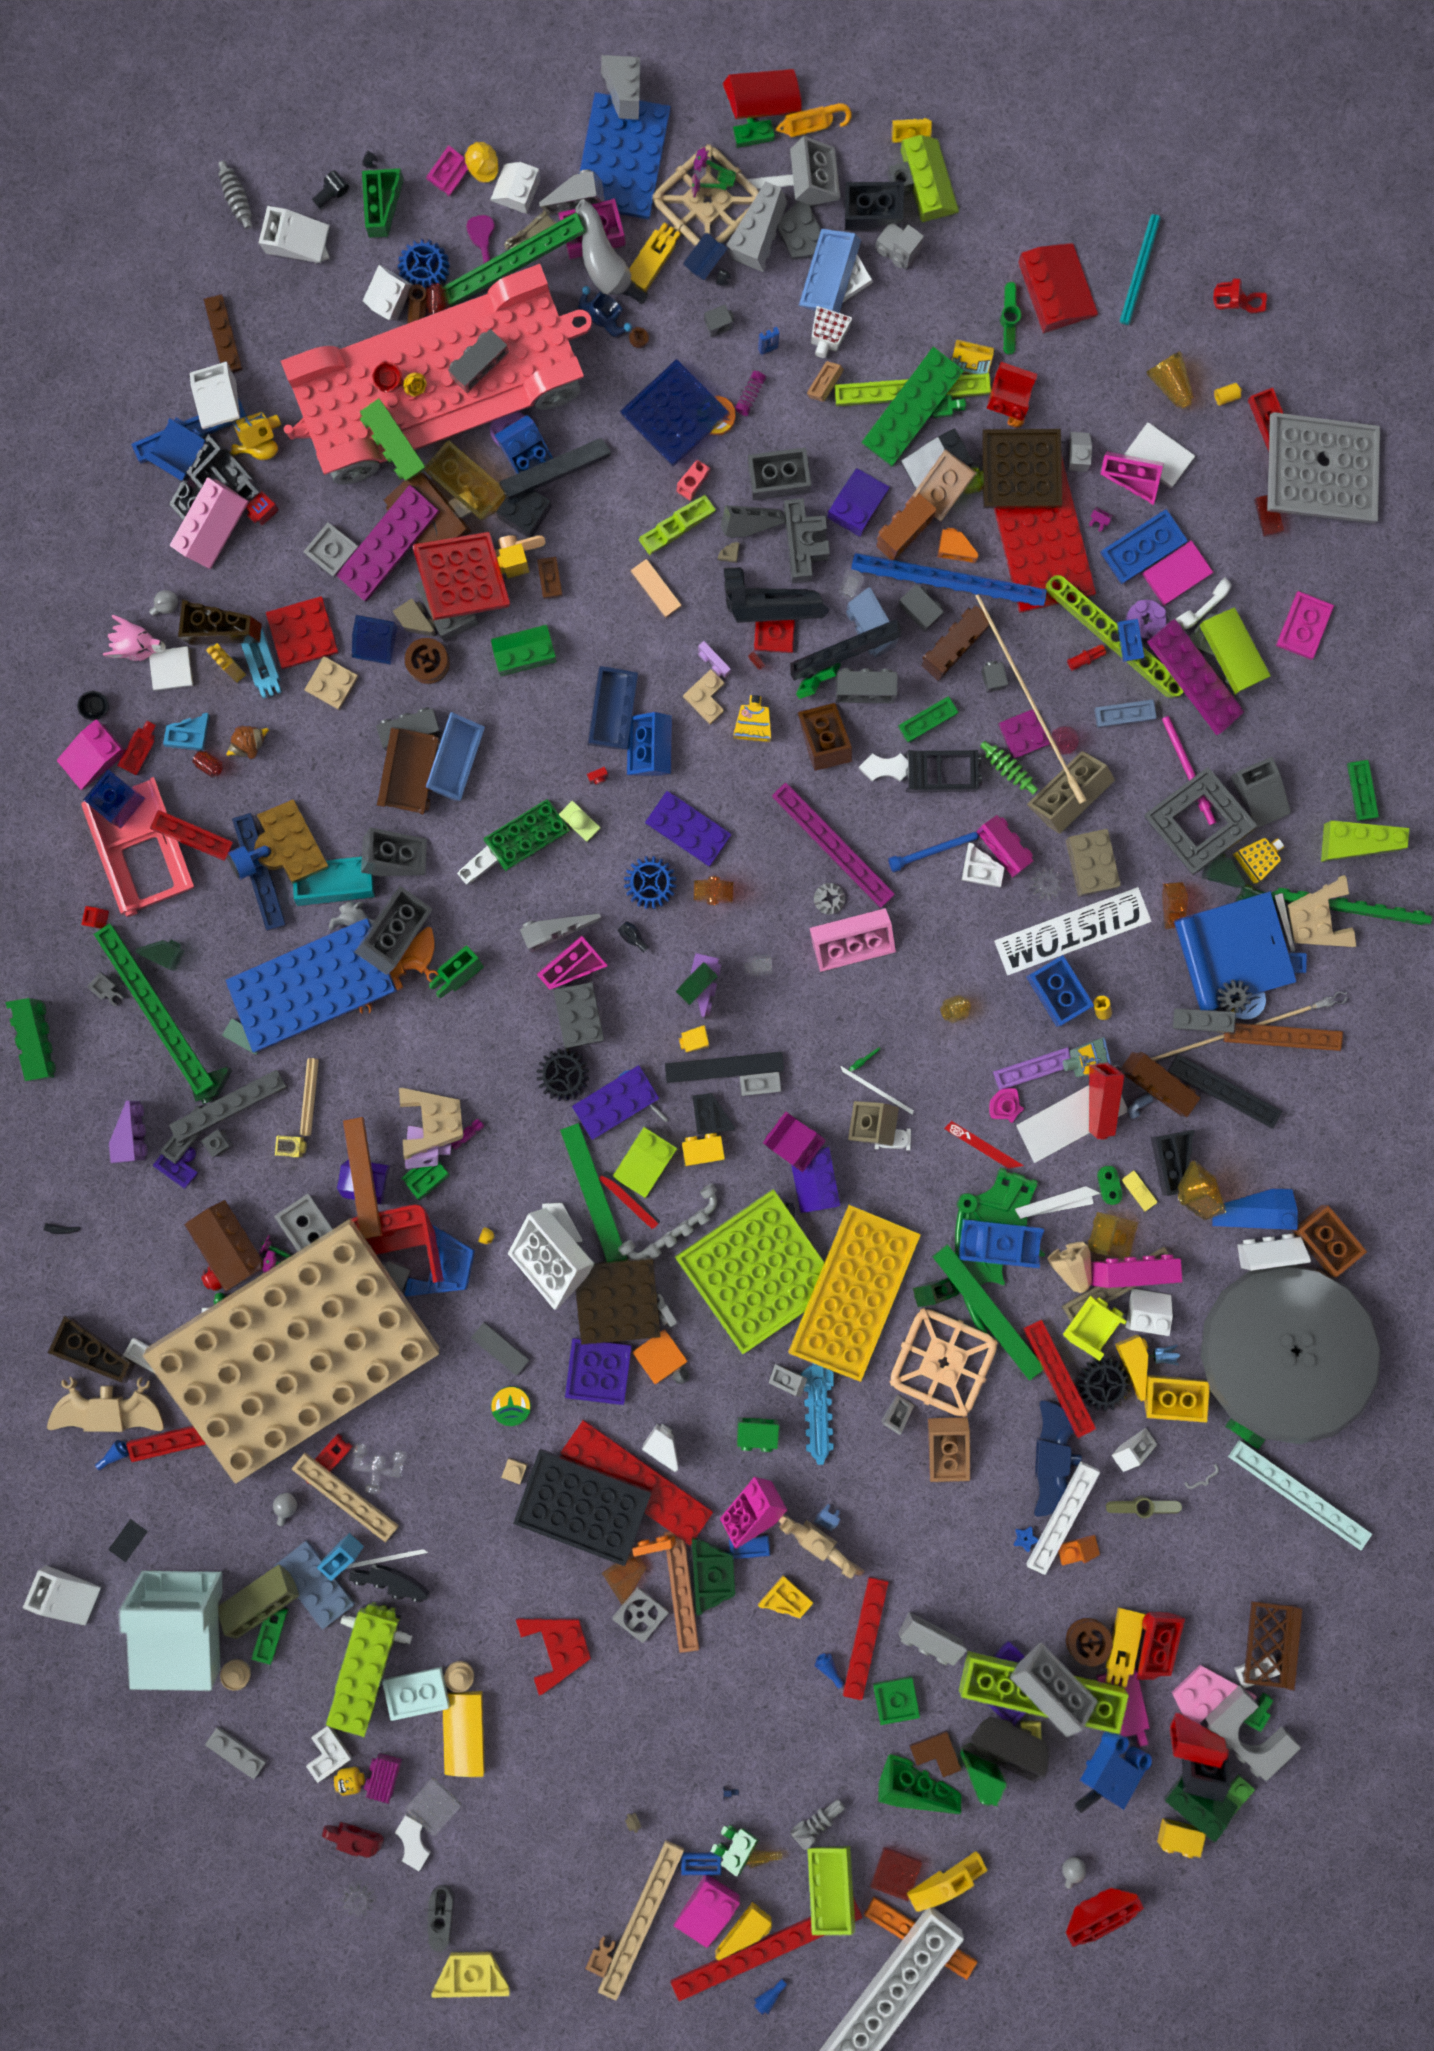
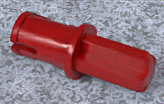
(1086, 657)

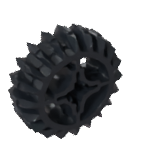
(547, 1082)
(1104, 1392)

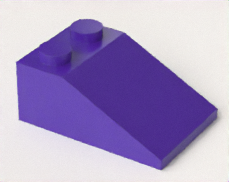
(857, 502)

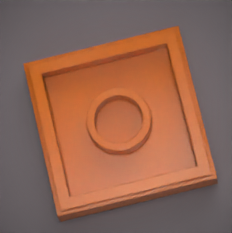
(659, 1356)

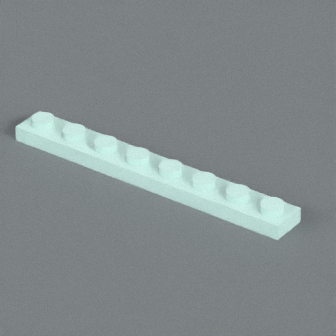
(1300, 1495)

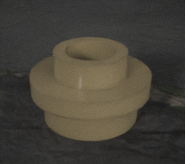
(633, 1822)

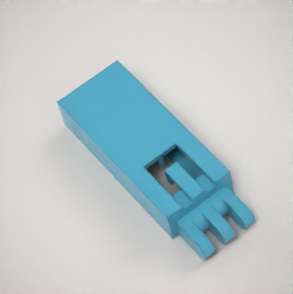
(258, 656)

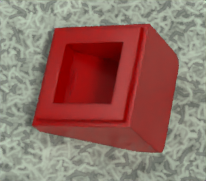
(95, 917)

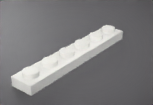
(1063, 1518)

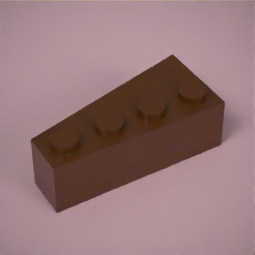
(955, 643)
(1160, 1083)

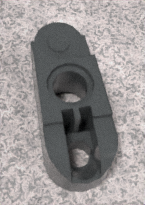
(440, 1933)

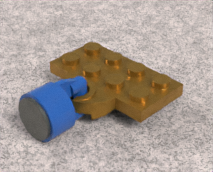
(284, 845)

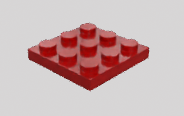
(302, 632)

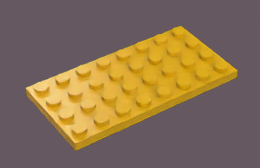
(854, 1293)

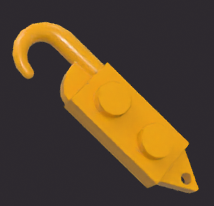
(813, 119)

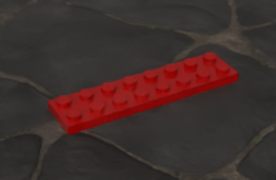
(668, 1502)

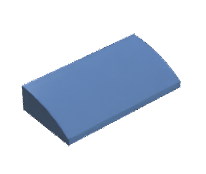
(830, 270)
(455, 757)

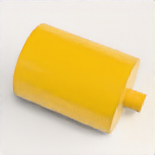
(1227, 393)
(1102, 1007)

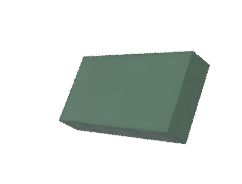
(236, 1033)

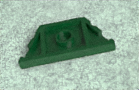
(712, 1575)

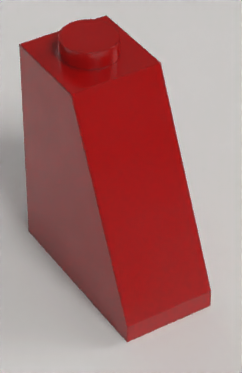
(1196, 1742)

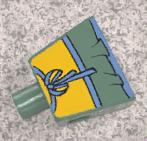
(1086, 1054)

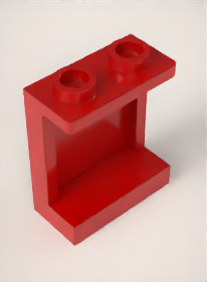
(1011, 391)

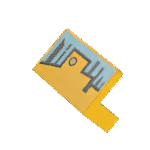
(972, 357)

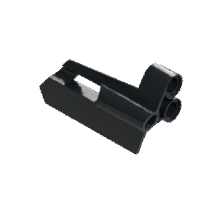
(760, 604)

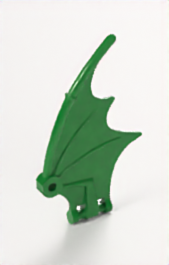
(993, 1206)

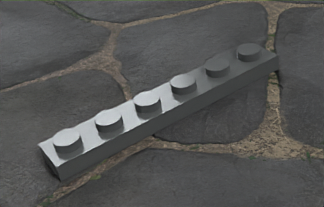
(227, 1106)

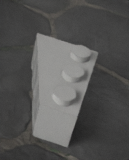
(623, 82)

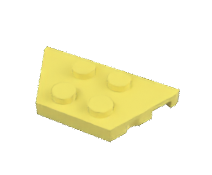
(471, 1976)

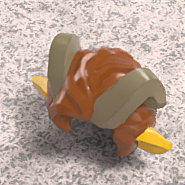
(246, 741)

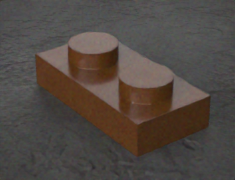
(549, 577)

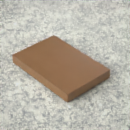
(945, 483)

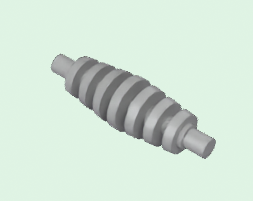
(235, 195)

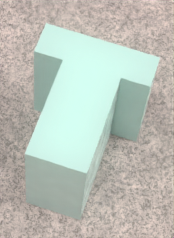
(173, 1630)

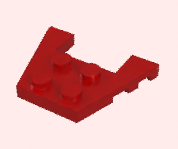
(564, 1645)

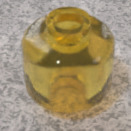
(955, 1008)

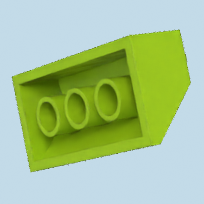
(930, 177)

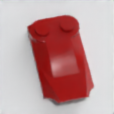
(1159, 1644)

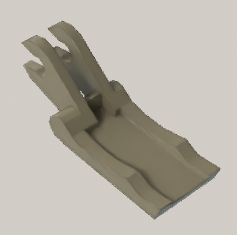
(539, 224)

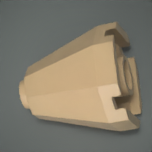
(1073, 1266)

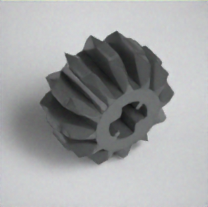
(1227, 1000)

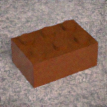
(905, 526)
(1329, 1240)

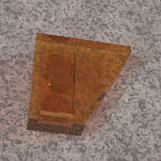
(624, 1578)

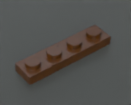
(222, 332)

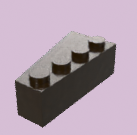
(212, 625)
(85, 1349)

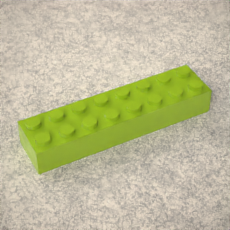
(989, 1681)

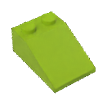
(644, 1162)

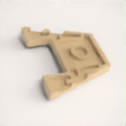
(1312, 919)
(439, 1117)

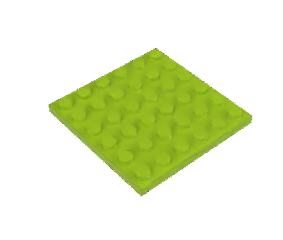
(752, 1276)

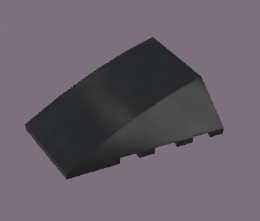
(216, 463)

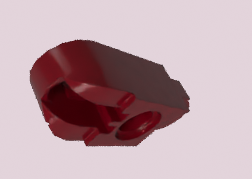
(354, 1839)

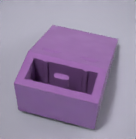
(703, 999)
(127, 1138)

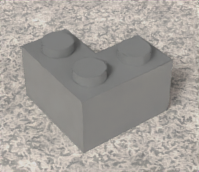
(900, 245)

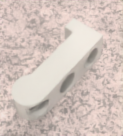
(477, 866)

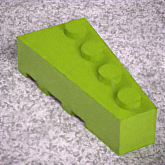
(1351, 840)

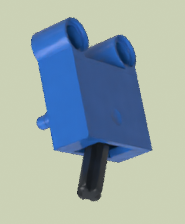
(1110, 1774)

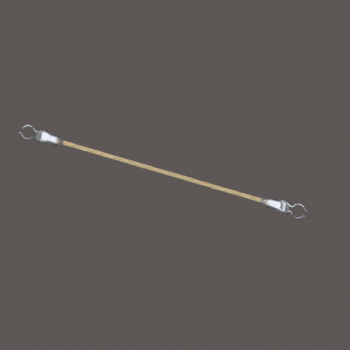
(1325, 1002)

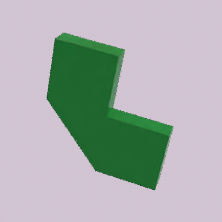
(810, 685)

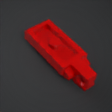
(137, 749)

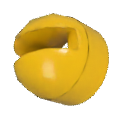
(486, 1236)

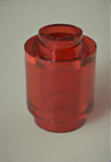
(436, 298)
(207, 763)

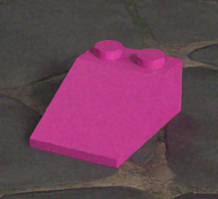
(90, 754)
(707, 1911)

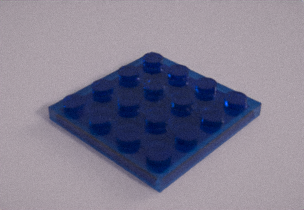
(674, 413)

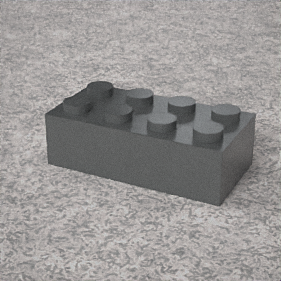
(393, 930)

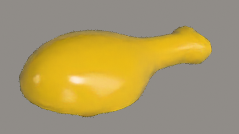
(261, 452)

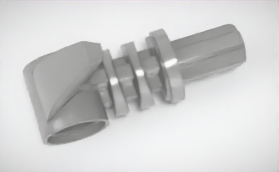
(805, 1833)

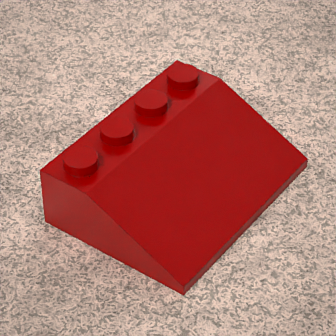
(1057, 286)

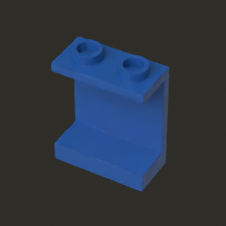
(177, 448)

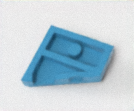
(187, 734)

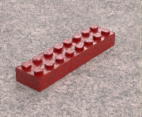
(1262, 406)

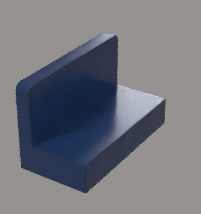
(704, 256)

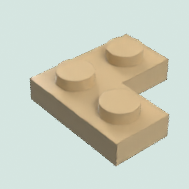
(701, 694)

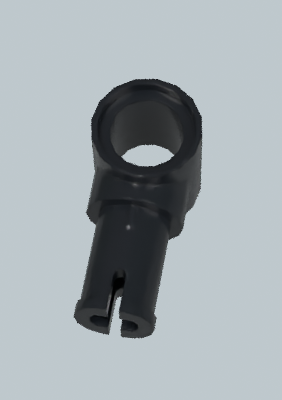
(333, 186)

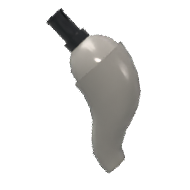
(600, 259)

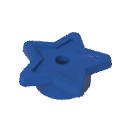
(1031, 1539)

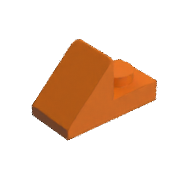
(1079, 1550)

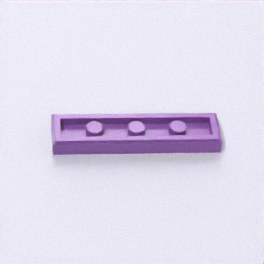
(1031, 1069)

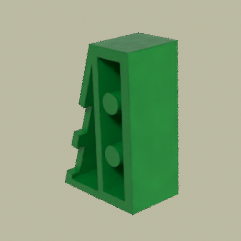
(380, 199)

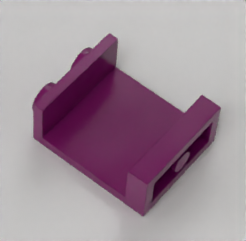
(794, 1141)

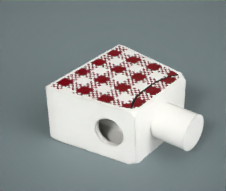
(829, 330)

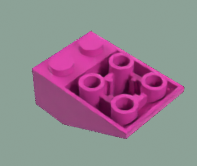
(753, 1511)

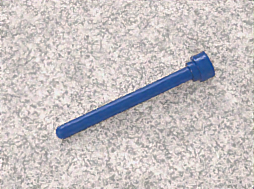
(897, 863)

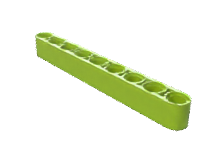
(1105, 634)

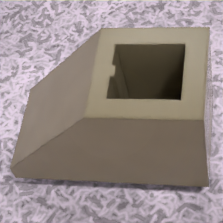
(412, 618)

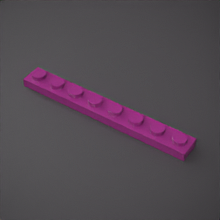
(833, 845)

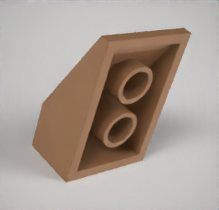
(949, 1449)

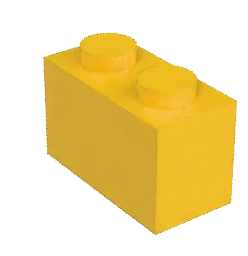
(513, 561)
(703, 1150)
(1180, 1838)

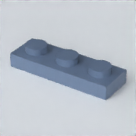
(1125, 713)

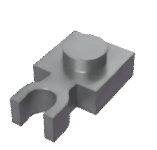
(103, 986)

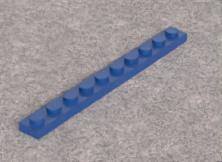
(949, 579)

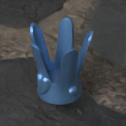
(1162, 1355)

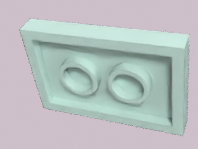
(416, 1693)

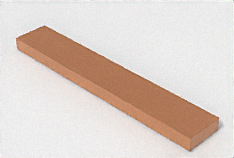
(682, 1596)

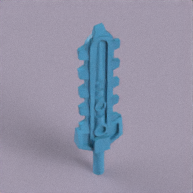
(817, 1385)

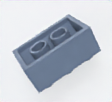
(867, 615)

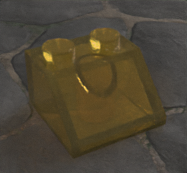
(1112, 1235)

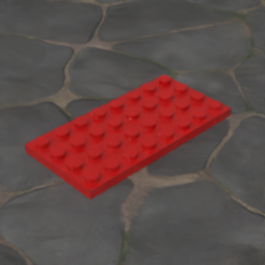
(1044, 545)

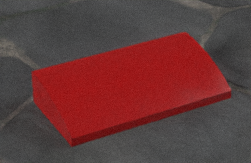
(763, 93)

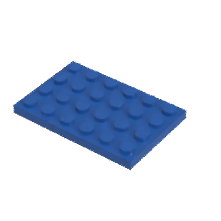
(626, 153)

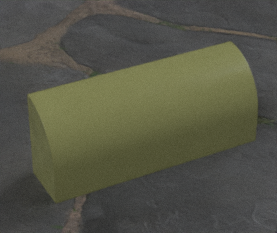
(257, 1602)

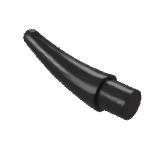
(54, 1229)

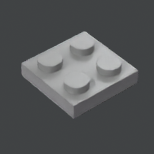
(330, 549)

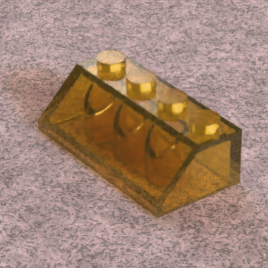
(465, 481)

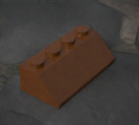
(225, 1245)

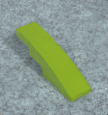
(677, 524)

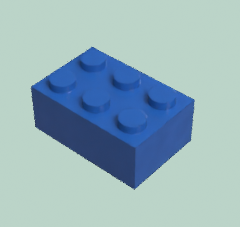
(1059, 991)

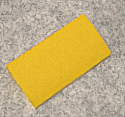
(464, 1735)

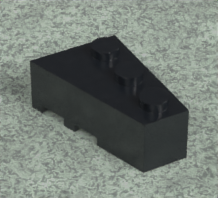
(1172, 1158)

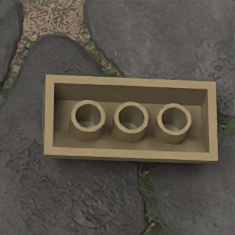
(1057, 802)

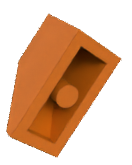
(955, 546)

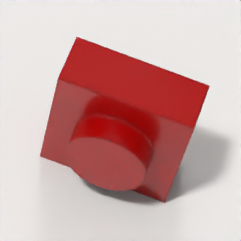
(598, 776)

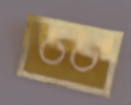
(1201, 1192)

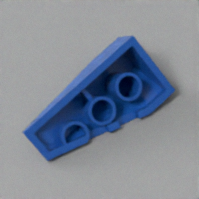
(1261, 1210)

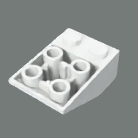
(293, 235)
(215, 395)
(61, 1596)

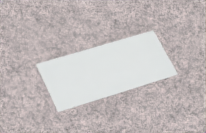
(1059, 1125)

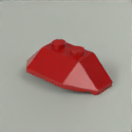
(1102, 1915)

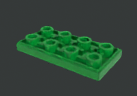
(526, 835)

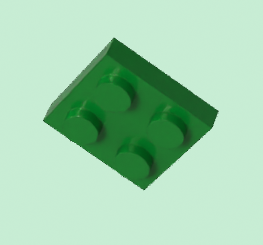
(896, 1700)

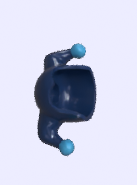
(603, 312)

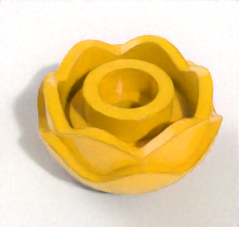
(414, 384)

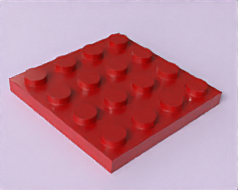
(461, 576)

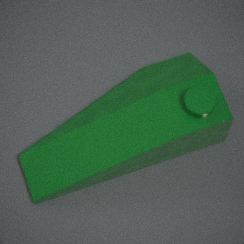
(909, 1788)

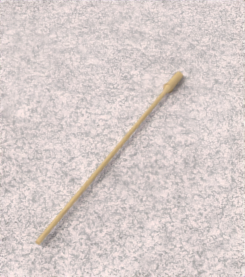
(1071, 780)

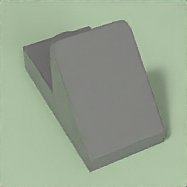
(788, 1380)

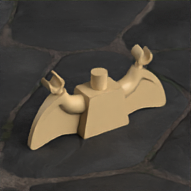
(105, 1412)
(819, 1544)

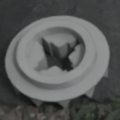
(821, 893)

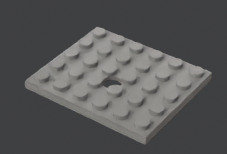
(1337, 491)

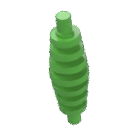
(991, 751)

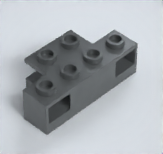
(805, 540)

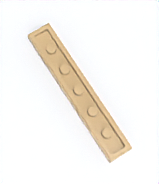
(345, 1497)

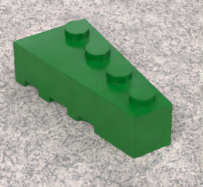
(32, 1038)

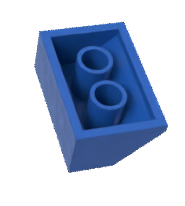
(649, 745)

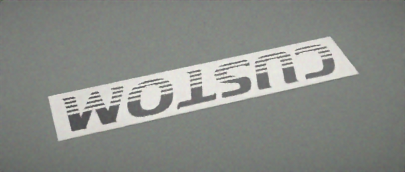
(1072, 931)

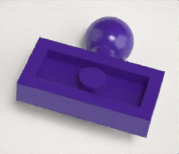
(178, 1173)

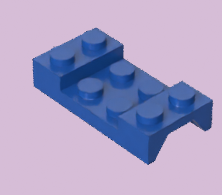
(1000, 1243)

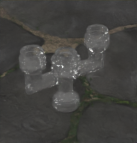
(377, 1466)

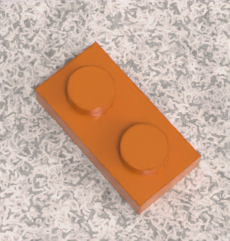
(661, 1543)

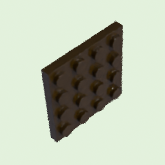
(1022, 468)
(618, 1302)

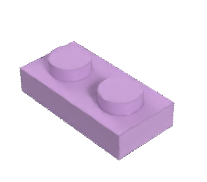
(708, 654)

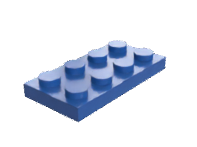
(1143, 546)

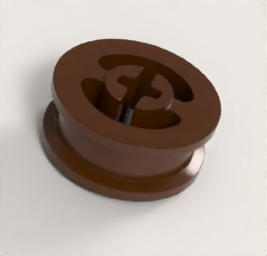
(421, 674)
(1092, 1656)

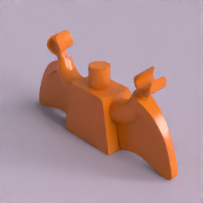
(417, 957)

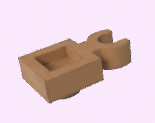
(600, 1959)

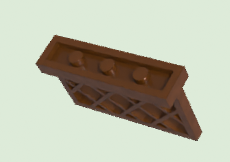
(1289, 1650)

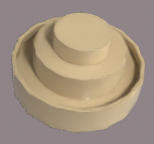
(235, 1674)
(459, 1676)

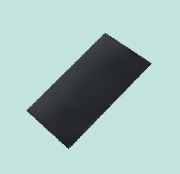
(128, 1540)

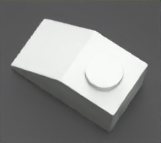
(1134, 1450)

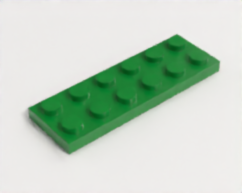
(912, 406)

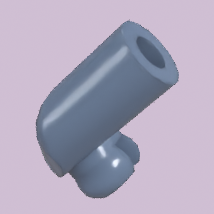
(1139, 1103)

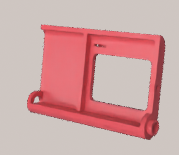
(113, 840)

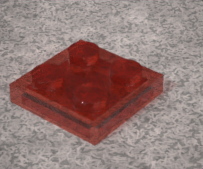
(895, 1873)

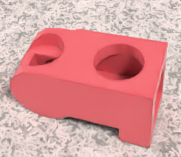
(692, 479)

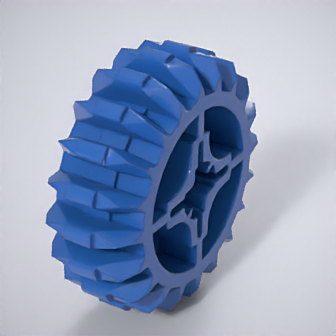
(433, 255)
(643, 889)

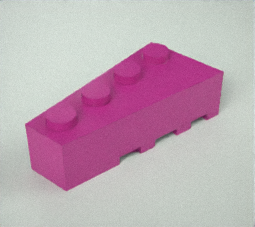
(1136, 1271)

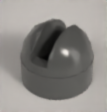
(681, 1375)

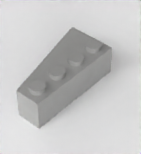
(758, 228)

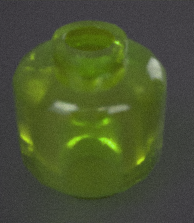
(976, 483)

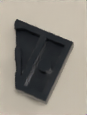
(710, 1115)

